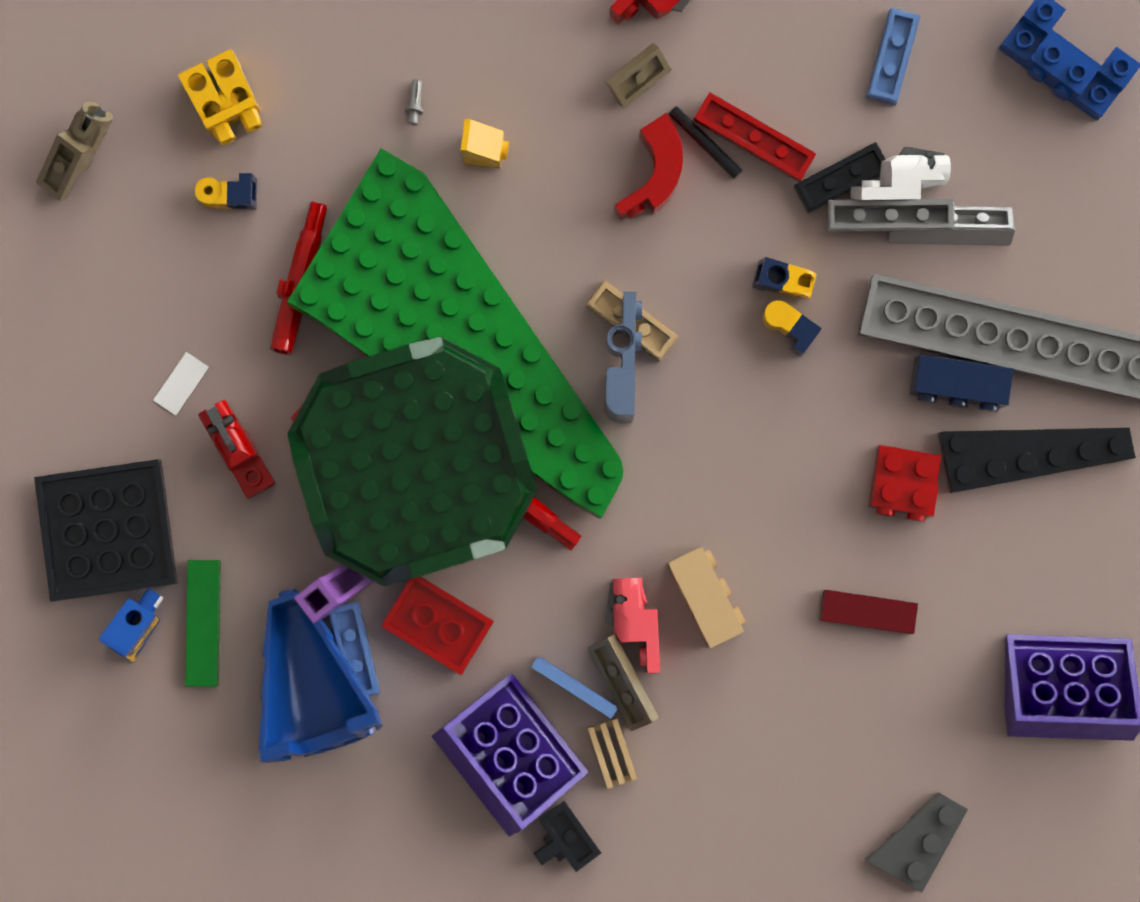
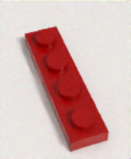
(754, 137)

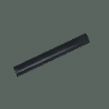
(705, 142)

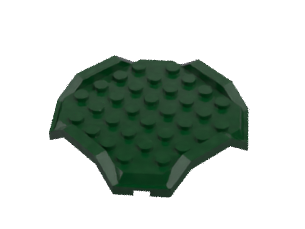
(411, 461)

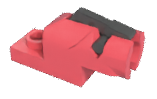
(633, 622)

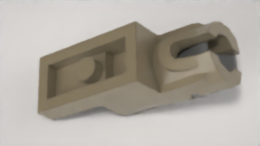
(74, 149)

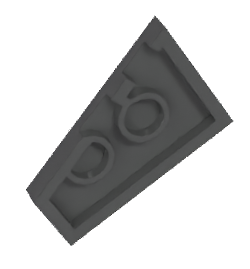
(920, 843)

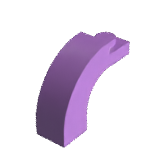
(331, 592)

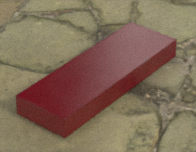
(868, 611)

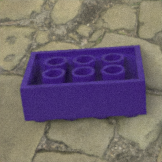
(1071, 687)
(510, 755)

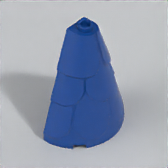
(308, 688)

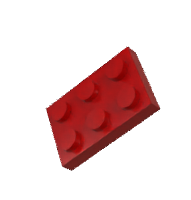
(437, 623)

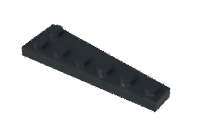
(1006, 456)

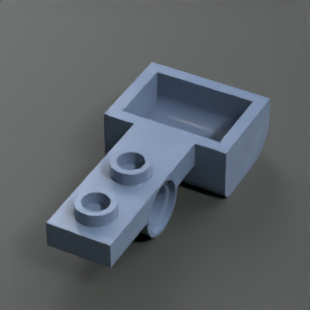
(621, 380)

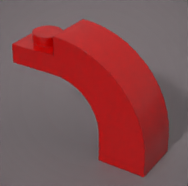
(667, 155)

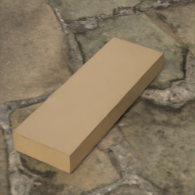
(655, 337)

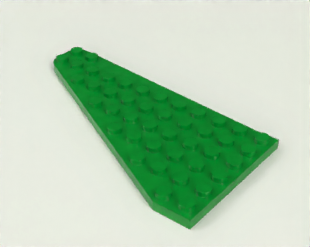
(409, 274)

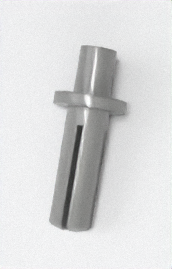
(414, 106)

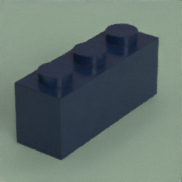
(961, 383)

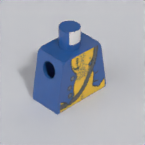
(128, 638)

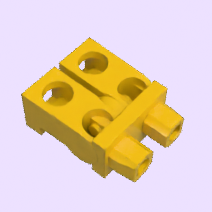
(223, 107)

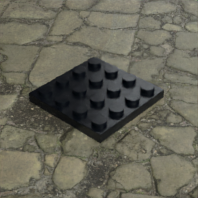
(105, 530)

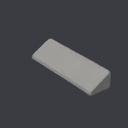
(891, 215)
(972, 227)

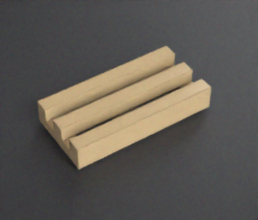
(620, 778)

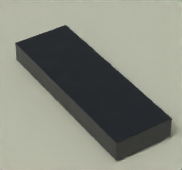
(840, 177)

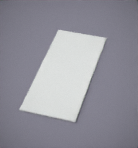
(181, 383)

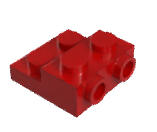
(905, 483)

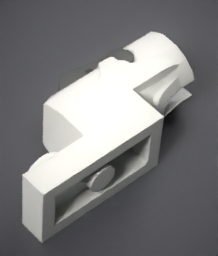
(906, 175)

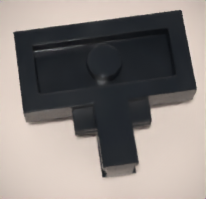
(565, 839)

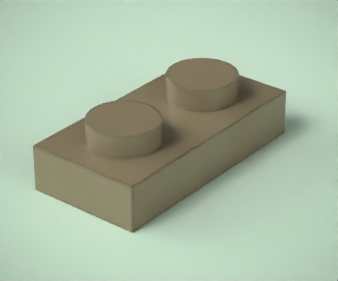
(638, 75)

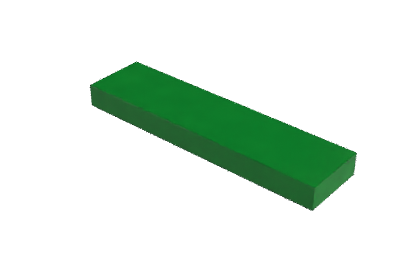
(203, 623)

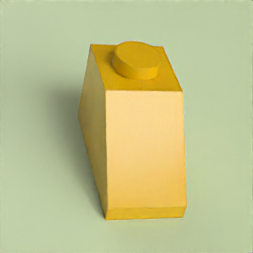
(483, 145)

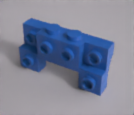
(1063, 65)

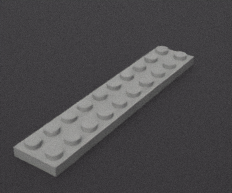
(1002, 336)

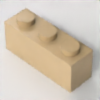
(706, 596)

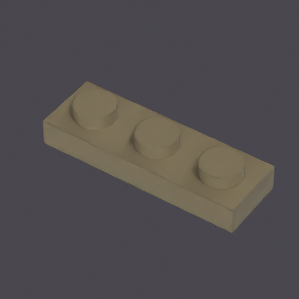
(623, 682)

